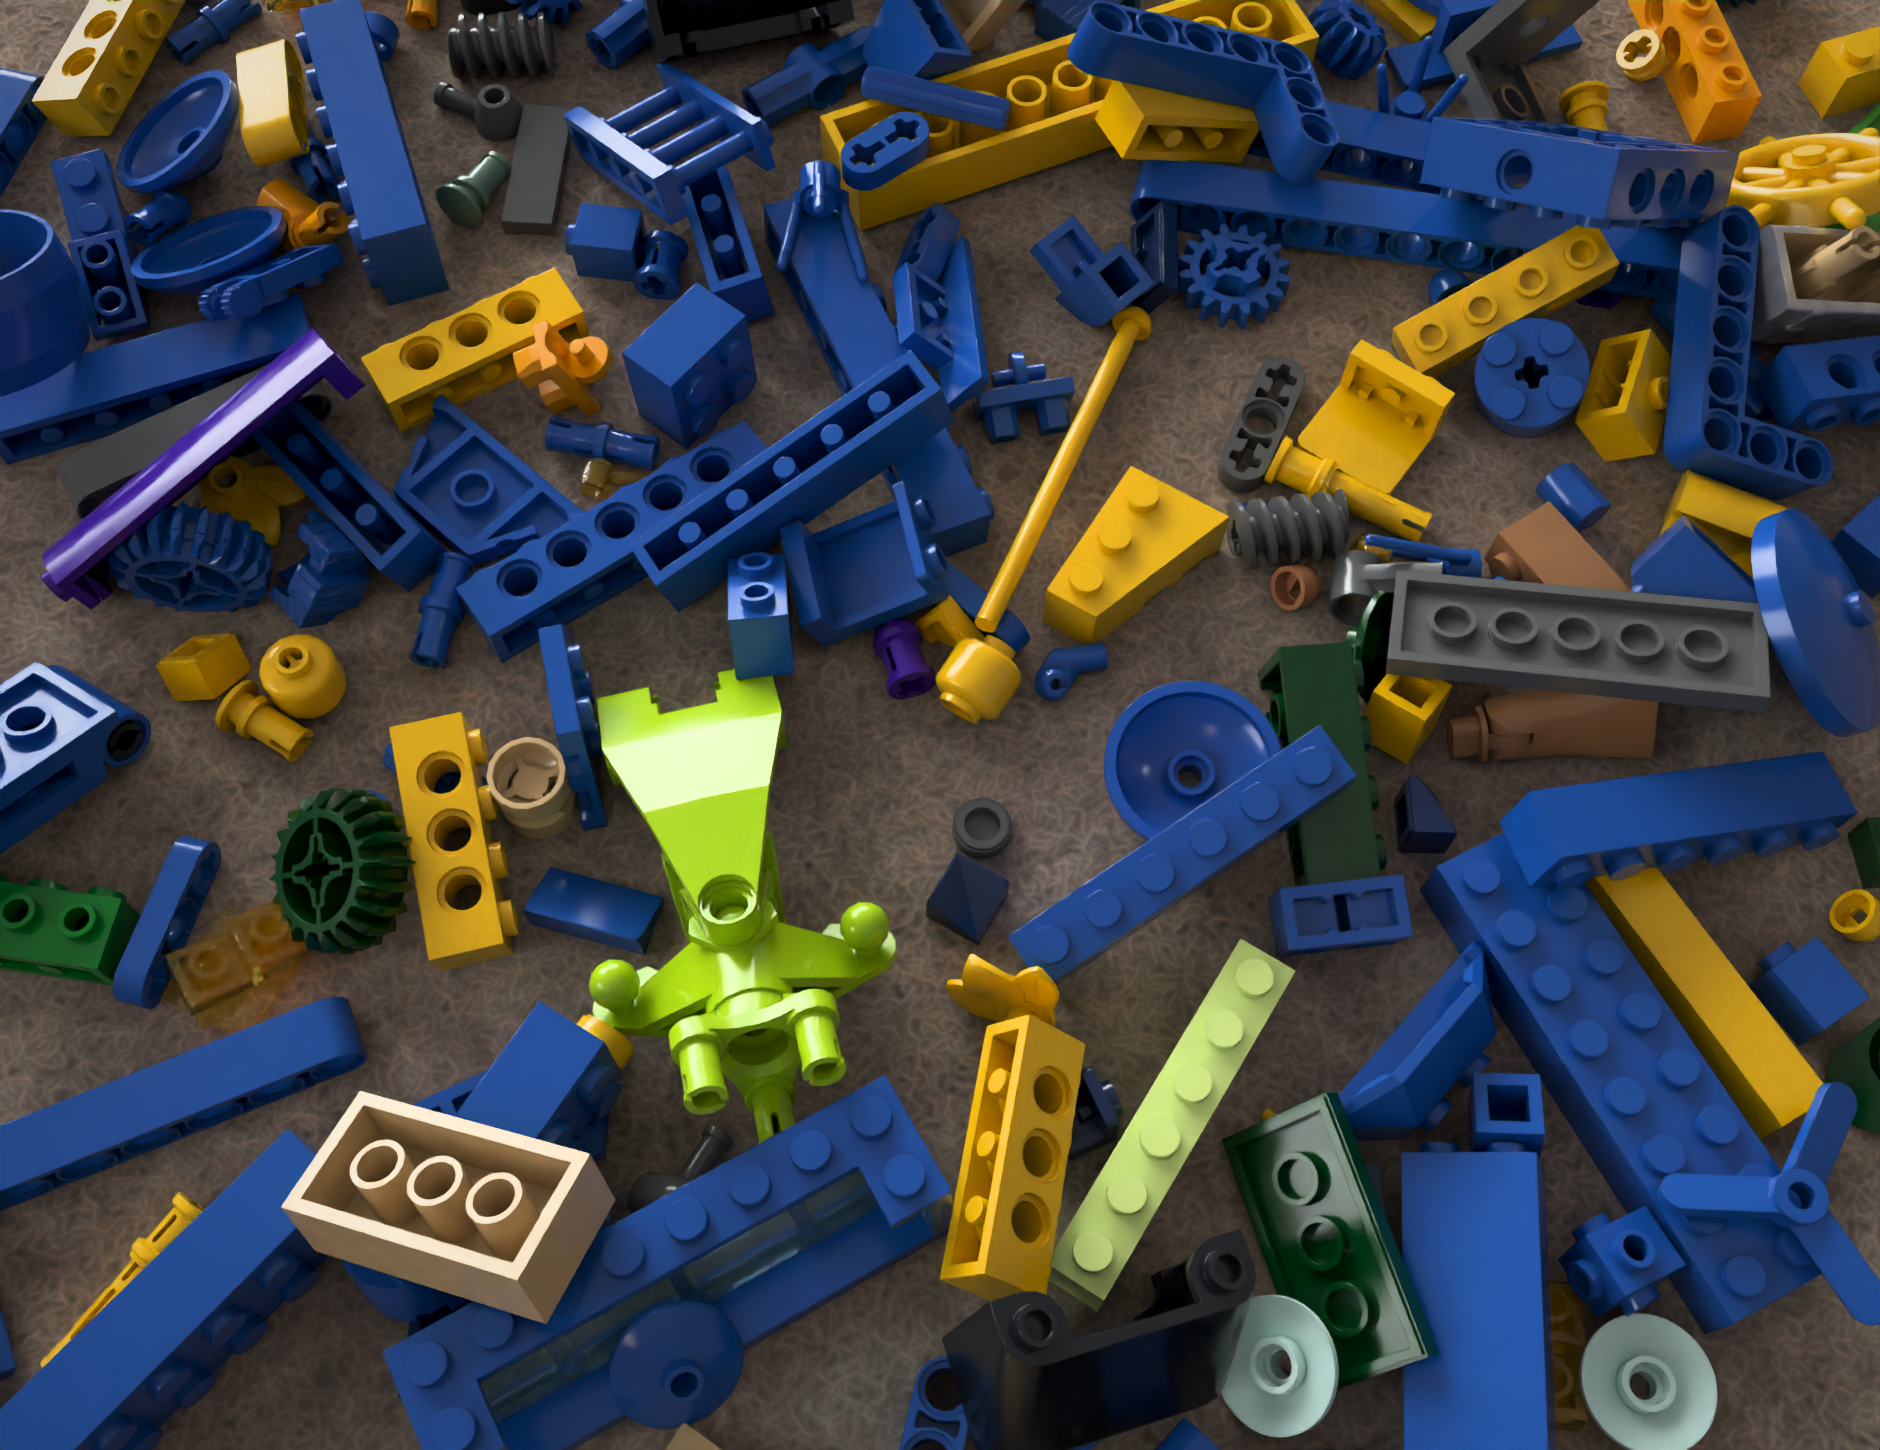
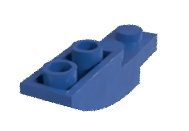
(101, 244)

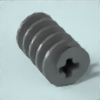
(501, 45)
(1288, 527)

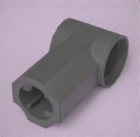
(1360, 576)

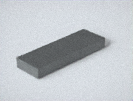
(537, 171)

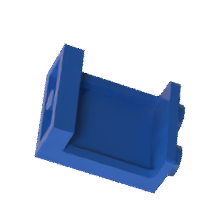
(865, 568)

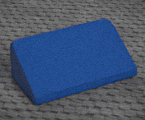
(594, 910)

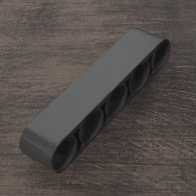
(109, 463)

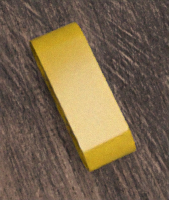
(272, 103)

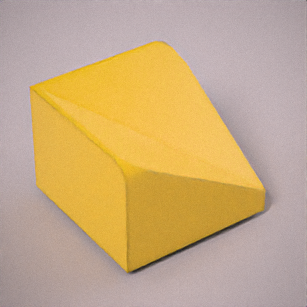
(204, 667)

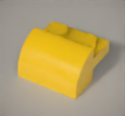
(1721, 513)

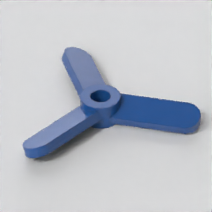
(1768, 1198)

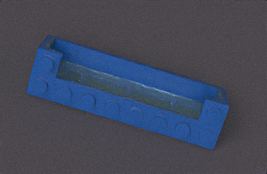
(750, 1237)

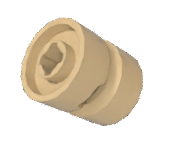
(532, 788)

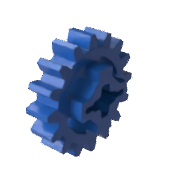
(1233, 276)

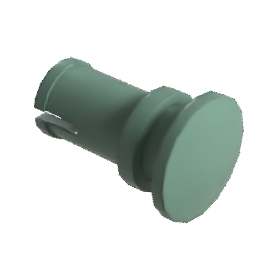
(470, 193)

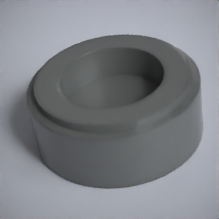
(981, 828)

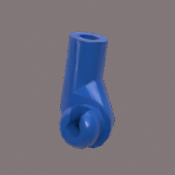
(1063, 666)

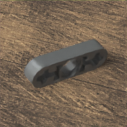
(1258, 404)

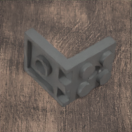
(1496, 53)

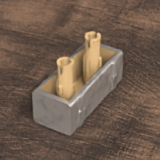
(1816, 284)

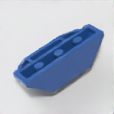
(1425, 1056)

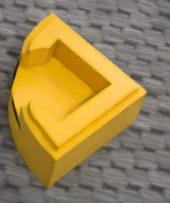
(947, 624)

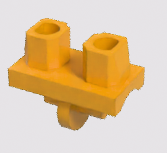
(563, 369)

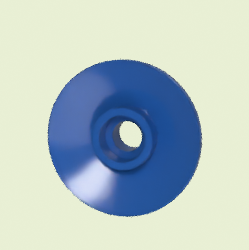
(668, 1343)

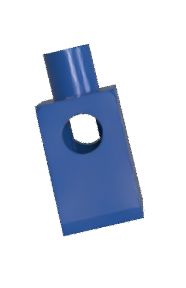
(916, 40)

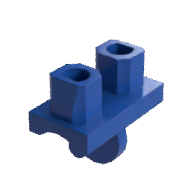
(1000, 406)

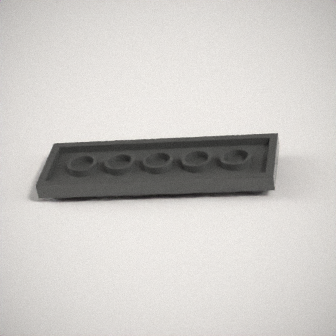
(1580, 640)

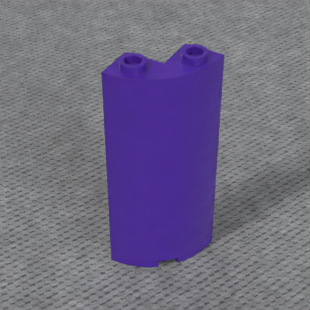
(75, 557)

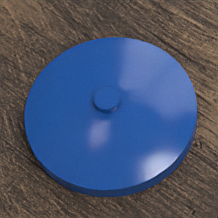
(1817, 622)

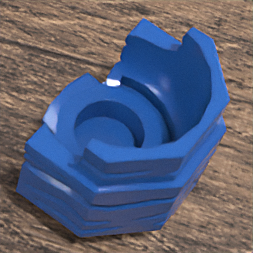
(325, 579)

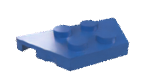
(476, 489)
(574, 719)

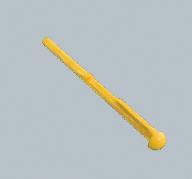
(1131, 325)

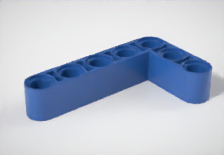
(1217, 67)
(1710, 371)

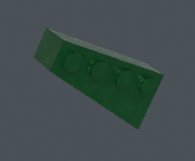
(1322, 689)

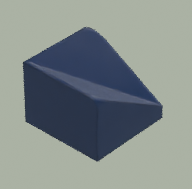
(1420, 820)
(967, 899)

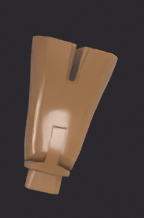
(1554, 725)

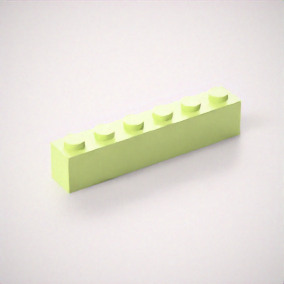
(1167, 1125)

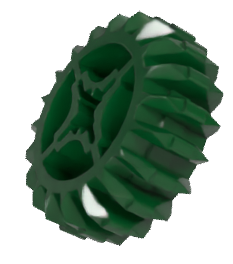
(342, 871)

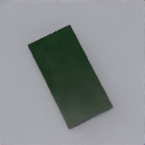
(1330, 1236)

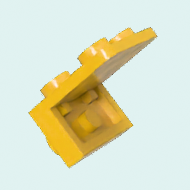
(1377, 418)

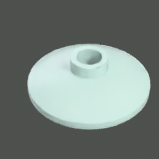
(1679, 1379)
(1257, 1385)

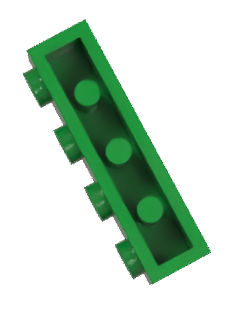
(63, 931)

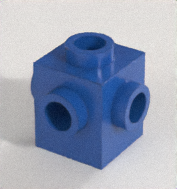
(1620, 1262)

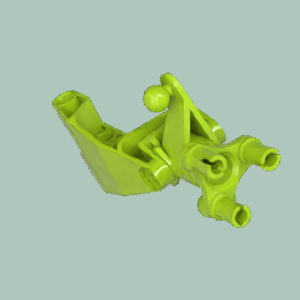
(747, 987)

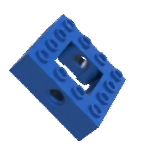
(1577, 171)

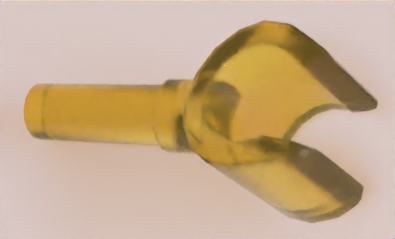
(601, 474)

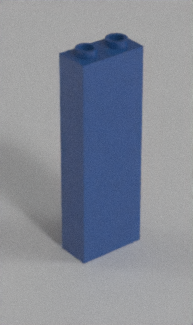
(1484, 1288)

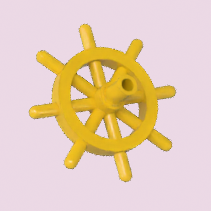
(1810, 179)

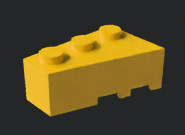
(1129, 555)

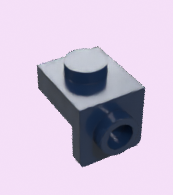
(1095, 1115)

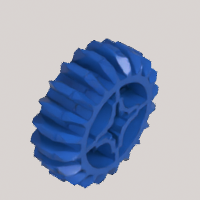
(194, 561)

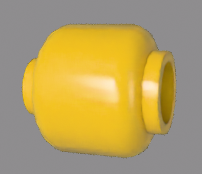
(302, 676)
(978, 679)

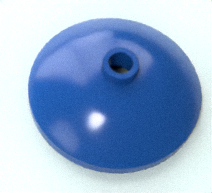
(181, 135)
(210, 250)
(1177, 731)

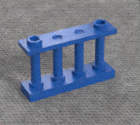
(650, 174)

